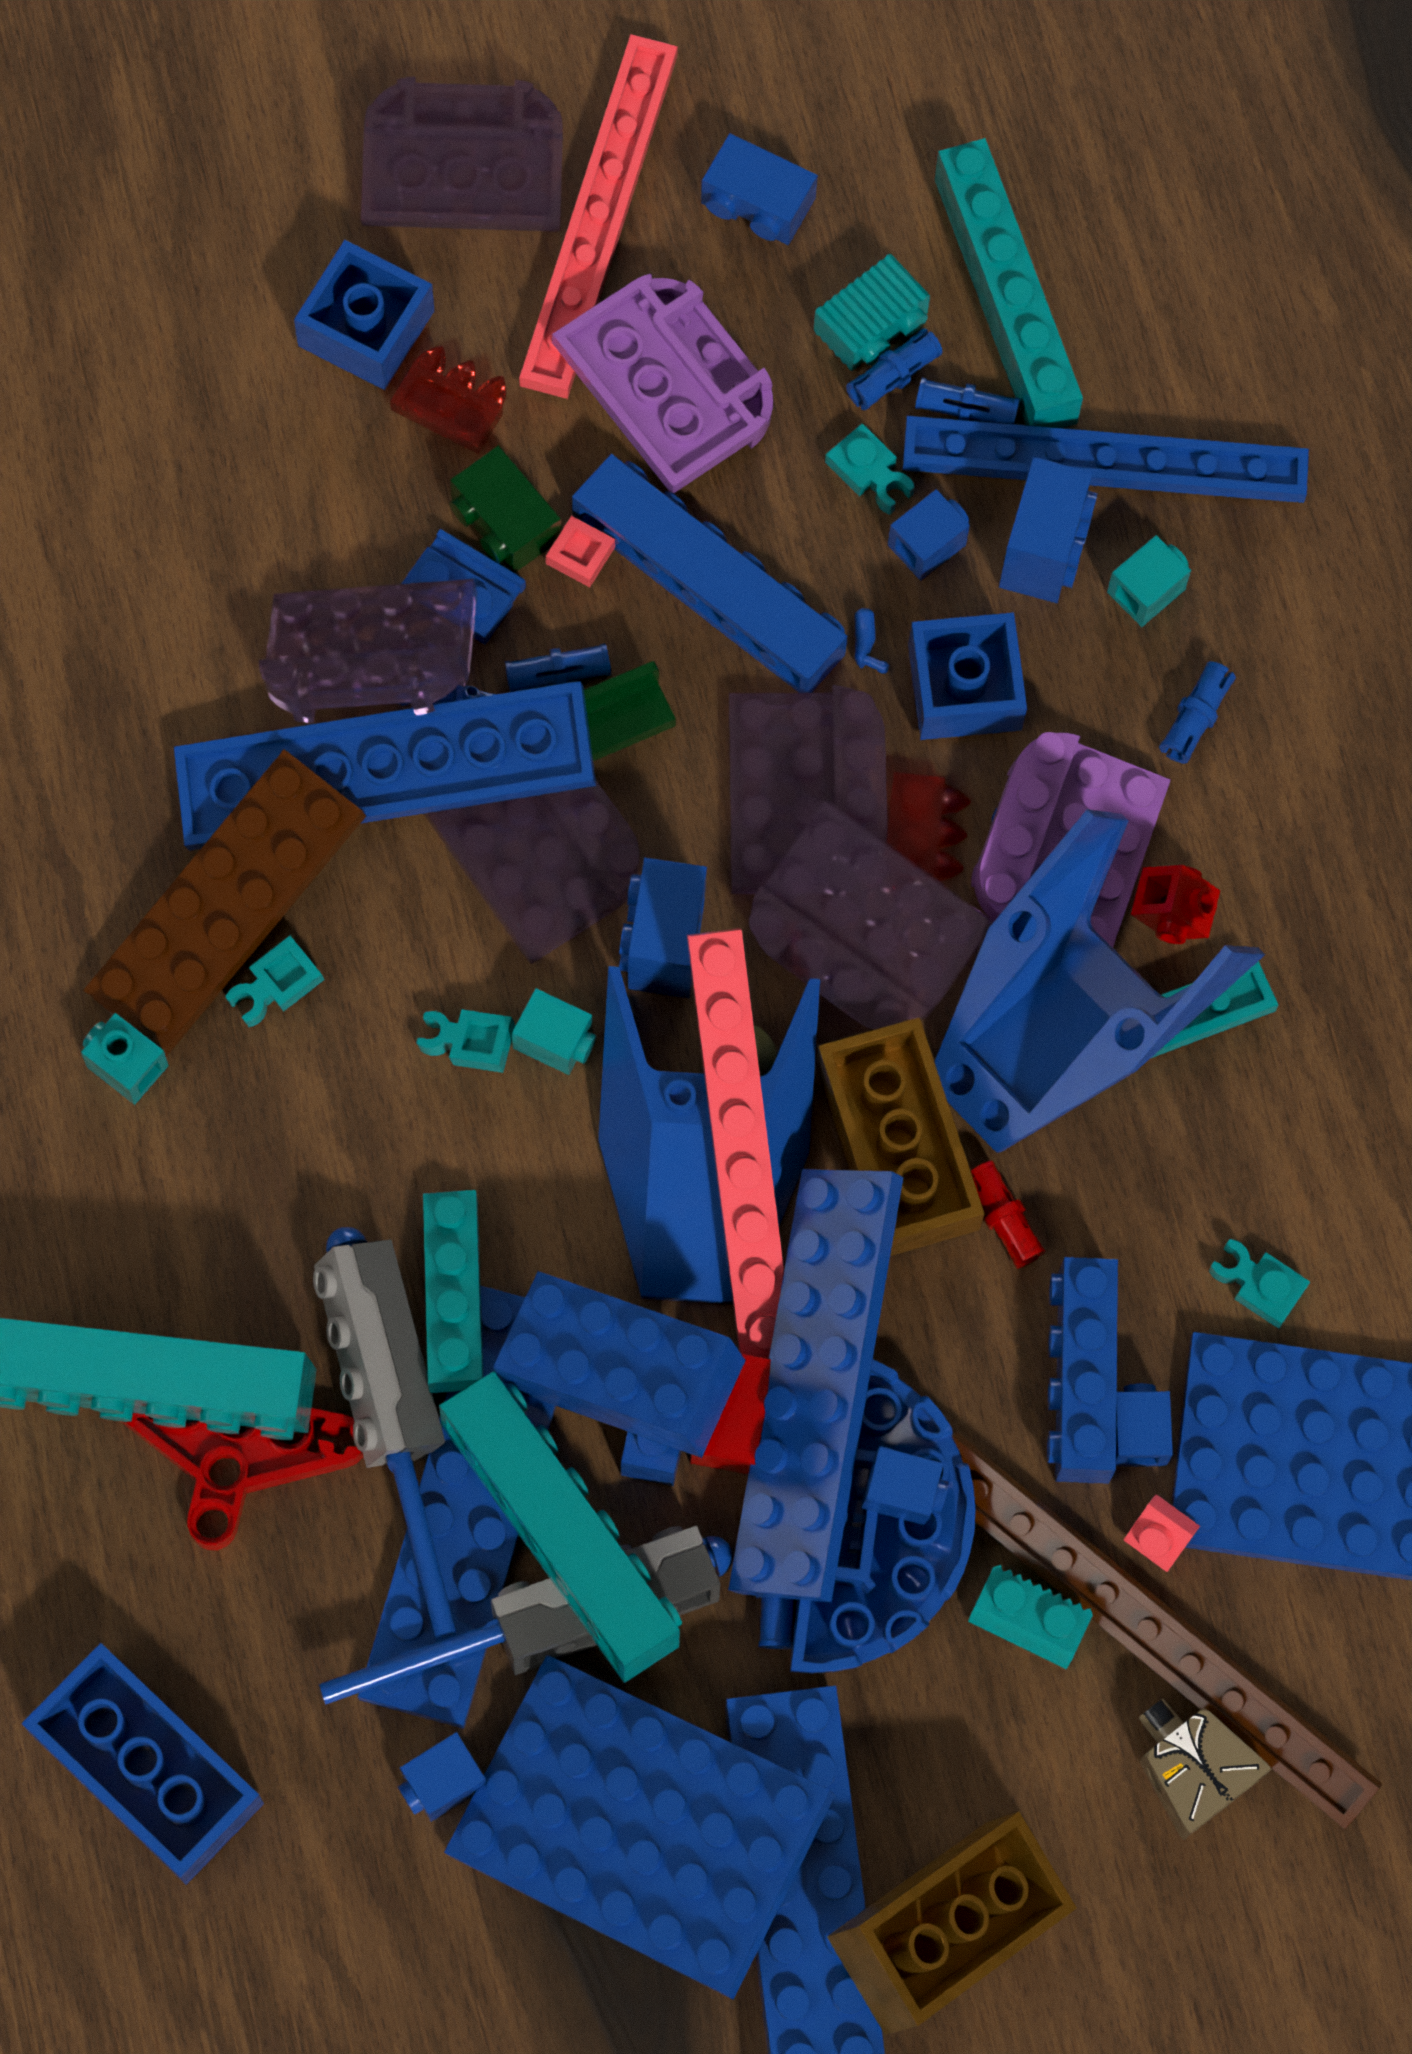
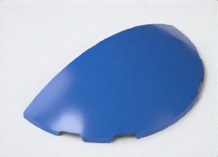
(888, 1568)

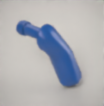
(864, 640)

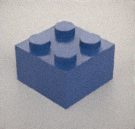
(364, 314)
(1048, 530)
(967, 676)
(665, 908)

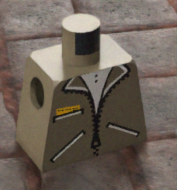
(1196, 1765)

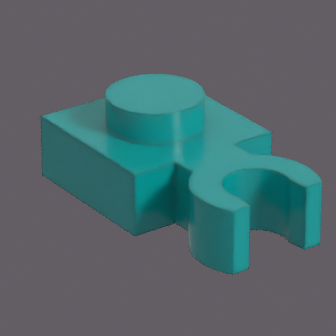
(867, 463)
(281, 977)
(475, 1041)
(1267, 1287)

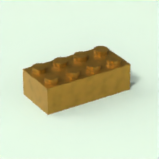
(899, 1121)
(951, 1923)

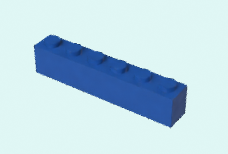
(711, 575)

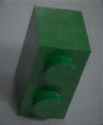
(504, 510)

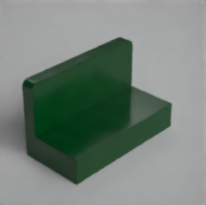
(626, 710)

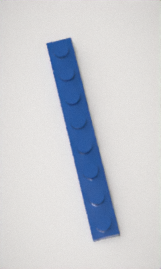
(1114, 458)

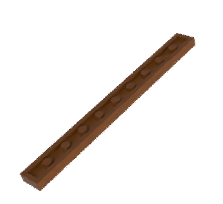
(1166, 1641)

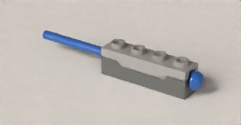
(385, 1383)
(539, 1621)

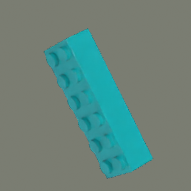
(156, 1378)

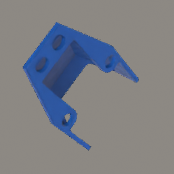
(1054, 1005)
(663, 1157)

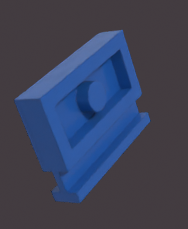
(454, 560)

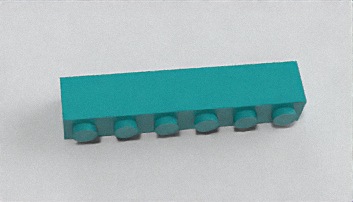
(1007, 286)
(560, 1525)

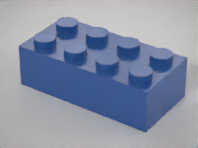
(620, 1363)
(143, 1763)

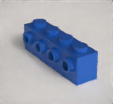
(1086, 1370)

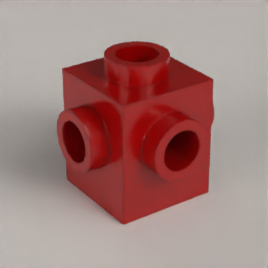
(1175, 903)

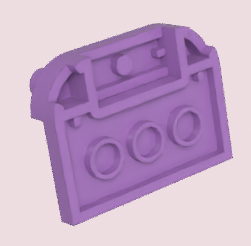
(669, 377)
(1042, 801)

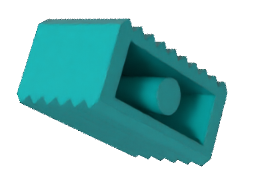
(872, 313)
(1030, 1617)

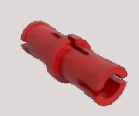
(1006, 1216)

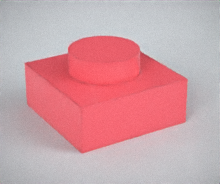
(580, 551)
(1161, 1533)

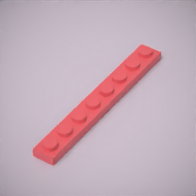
(600, 207)
(738, 1134)

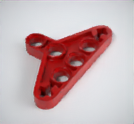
(261, 1459)

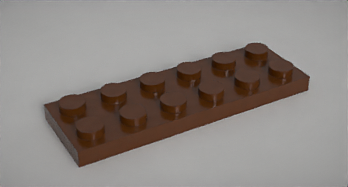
(225, 902)

